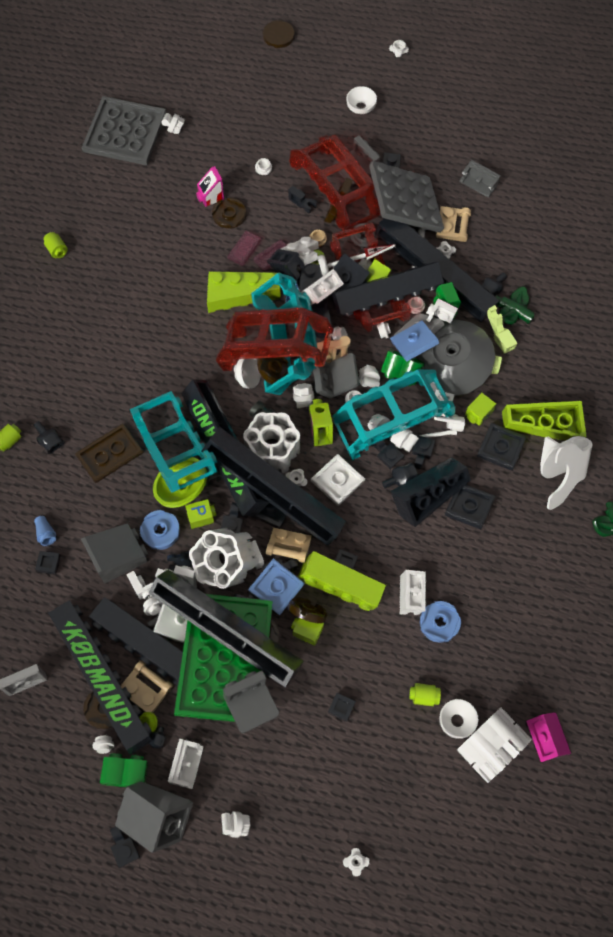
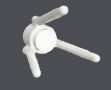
(454, 423)

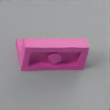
(548, 736)

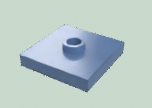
(414, 340)
(276, 585)

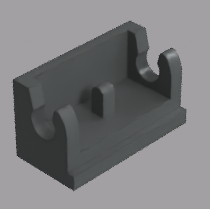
(480, 178)

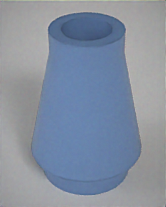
(44, 531)

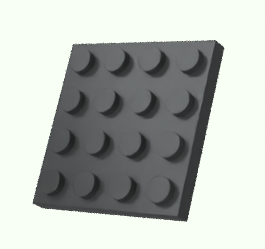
(124, 130)
(406, 197)

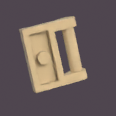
(449, 221)
(342, 344)
(289, 544)
(142, 694)

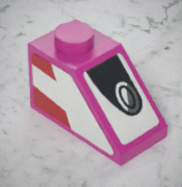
(210, 188)

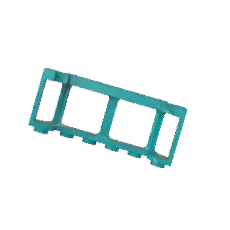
(300, 369)
(401, 421)
(170, 477)

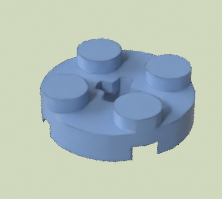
(169, 535)
(450, 617)

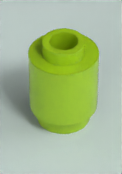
(55, 245)
(9, 436)
(425, 694)

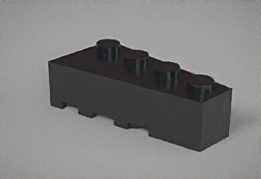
(308, 276)
(429, 490)

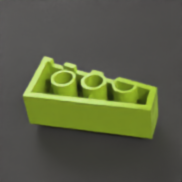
(235, 289)
(550, 419)
(341, 581)

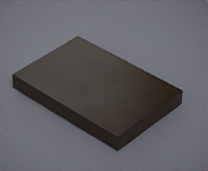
(109, 453)

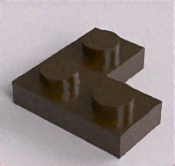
(343, 190)

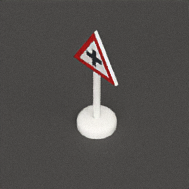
(369, 253)

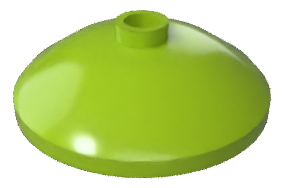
(184, 495)

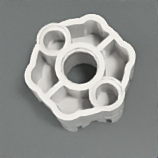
(278, 427)
(237, 557)
(494, 745)

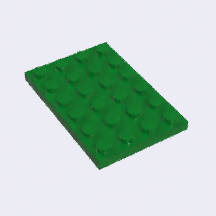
(210, 665)

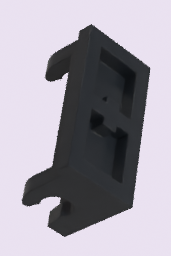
(285, 262)

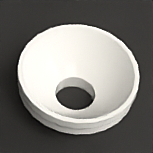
(363, 95)
(250, 376)
(466, 711)

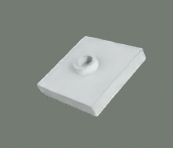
(337, 480)
(171, 624)

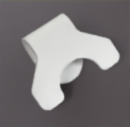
(569, 457)

